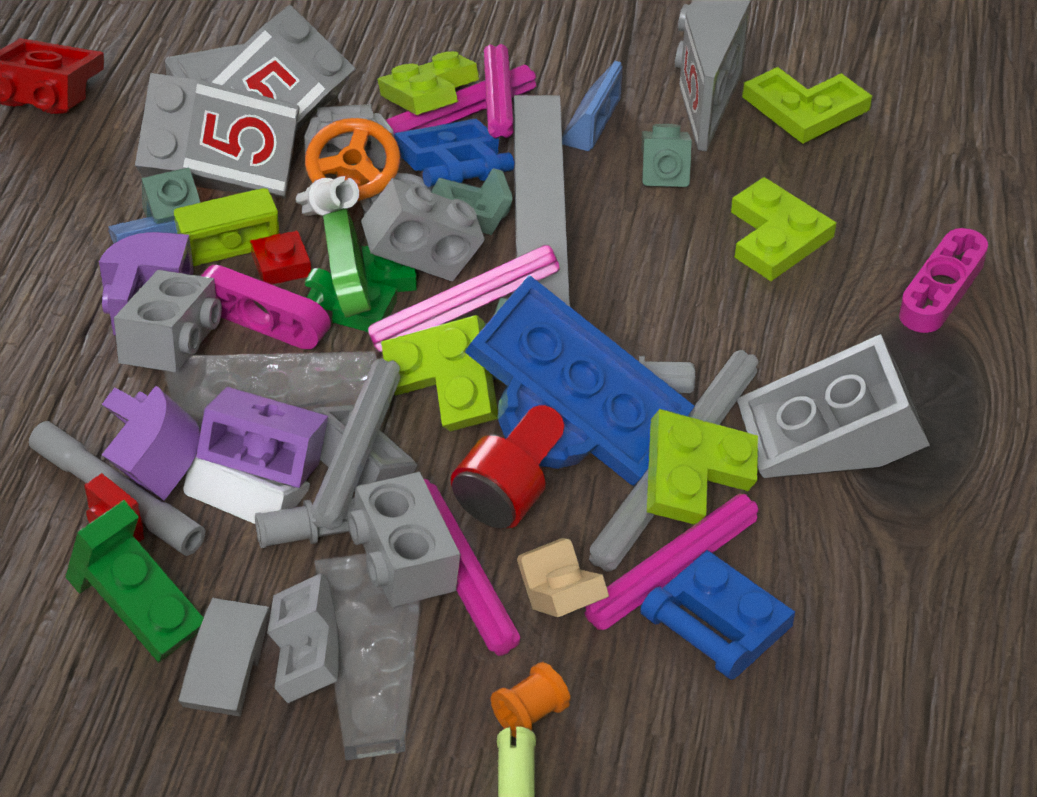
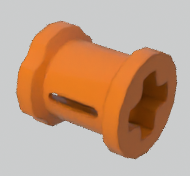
(530, 698)

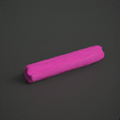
(498, 91)

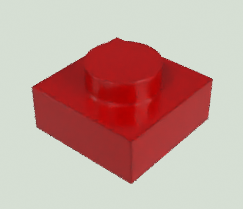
(280, 257)
(105, 494)

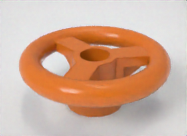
(366, 176)

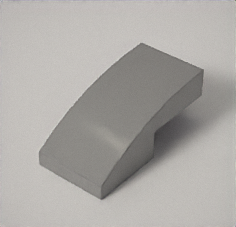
(307, 635)
(224, 656)

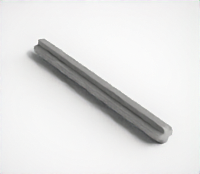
(632, 516)

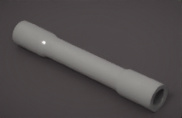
(158, 516)

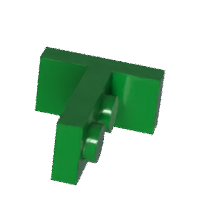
(132, 582)

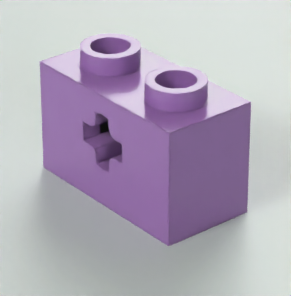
(262, 436)

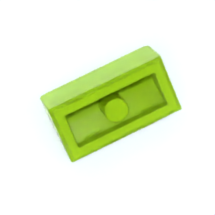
(227, 224)

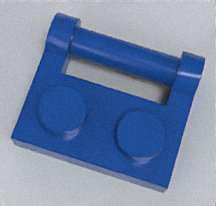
(726, 603)

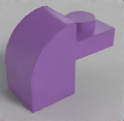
(133, 262)
(155, 442)

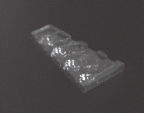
(289, 378)
(374, 659)

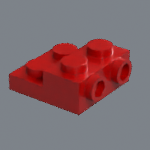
(46, 74)

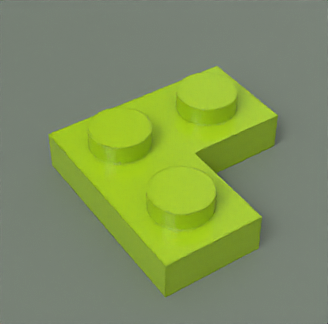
(430, 84)
(802, 110)
(784, 228)
(440, 359)
(687, 455)

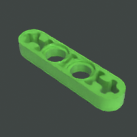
(346, 263)

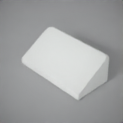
(239, 491)

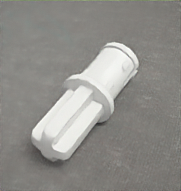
(328, 196)

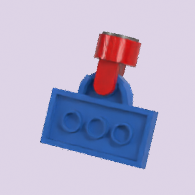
(562, 399)

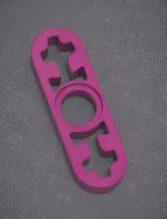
(944, 296)
(290, 316)

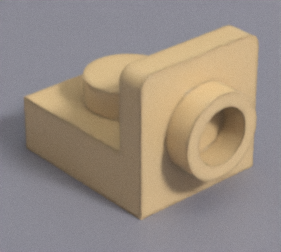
(556, 581)

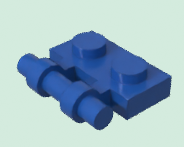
(453, 151)

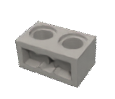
(422, 229)
(166, 320)
(404, 539)

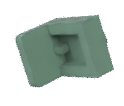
(666, 156)
(167, 192)
(490, 201)

